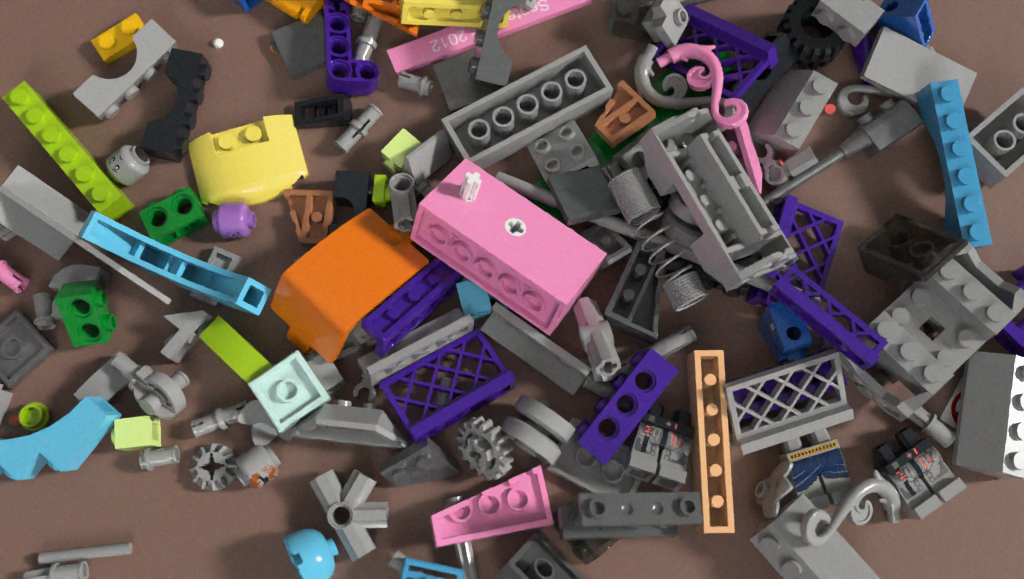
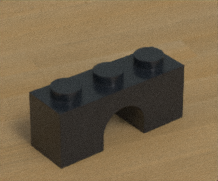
(786, 58)
(352, 190)

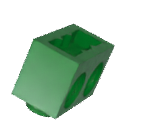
(176, 224)
(80, 315)

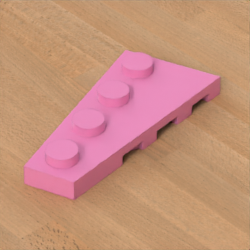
(501, 510)

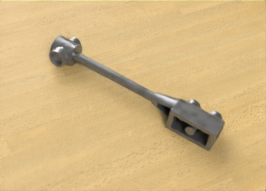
(870, 136)

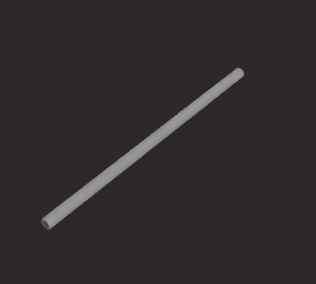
(620, 226)

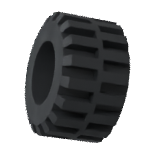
(809, 50)

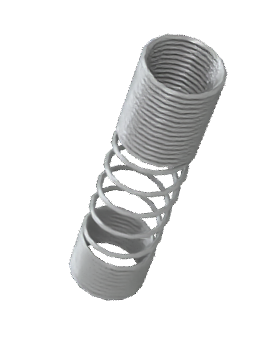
(640, 207)

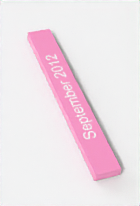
(457, 39)

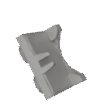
(562, 151)

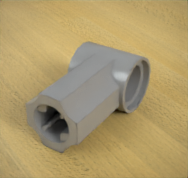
(403, 201)

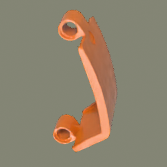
(344, 282)

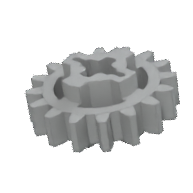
(485, 448)

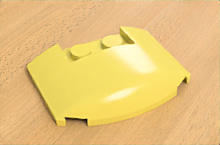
(248, 162)

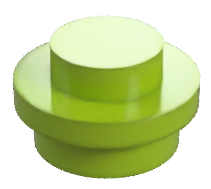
(34, 416)

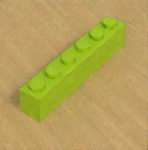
(68, 152)

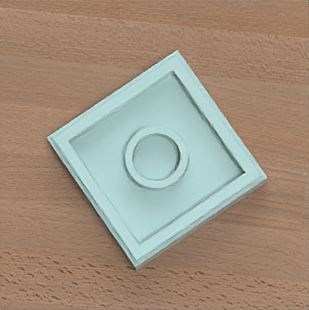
(289, 391)

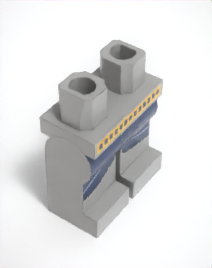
(817, 469)

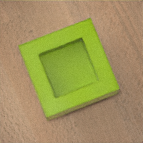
(381, 192)

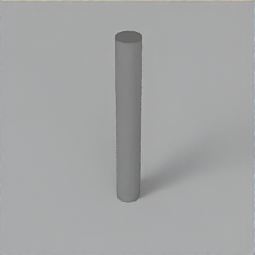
(85, 553)

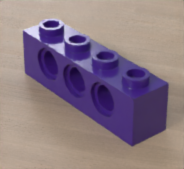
(659, 374)
(741, 394)

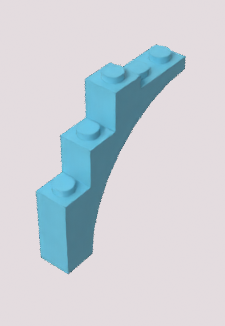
(181, 269)
(62, 444)

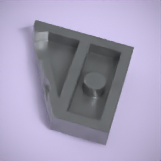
(419, 464)

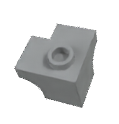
(666, 21)

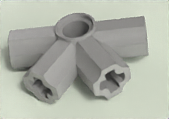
(596, 340)
(362, 513)

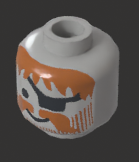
(257, 466)

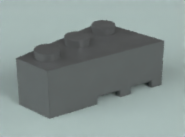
(636, 298)

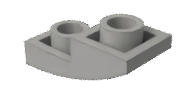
(104, 383)

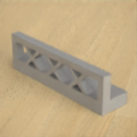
(416, 346)
(535, 349)

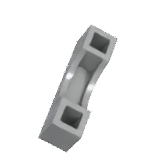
(106, 95)

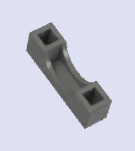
(490, 62)

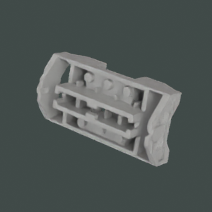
(719, 198)
(960, 302)

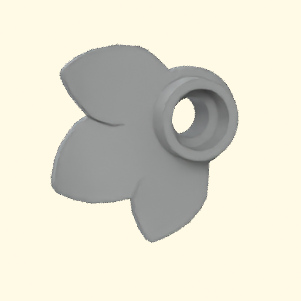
(262, 427)
(773, 489)

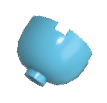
(311, 554)

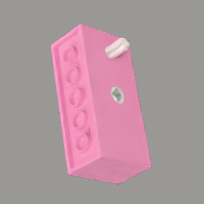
(506, 245)

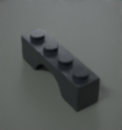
(169, 135)

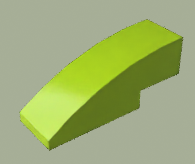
(235, 350)

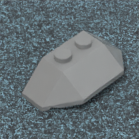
(352, 425)

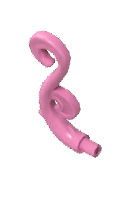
(713, 80)

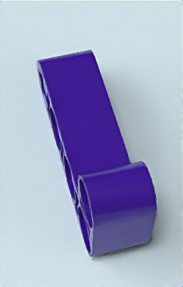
(343, 64)

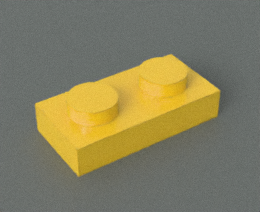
(118, 39)

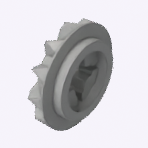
(223, 476)

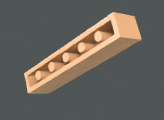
(710, 440)

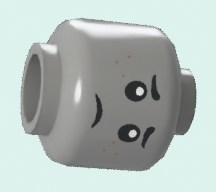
(127, 165)

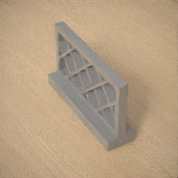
(787, 424)

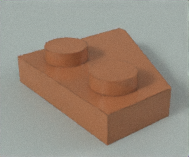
(623, 116)
(311, 213)

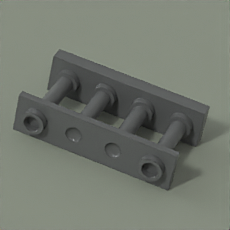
(629, 515)

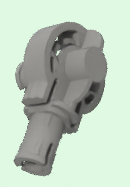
(153, 389)

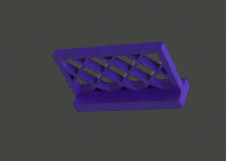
(730, 38)
(784, 215)
(461, 406)

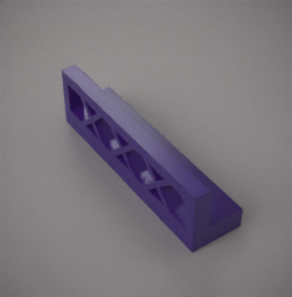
(411, 305)
(824, 323)

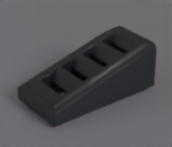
(339, 116)

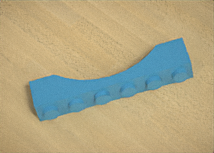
(945, 119)

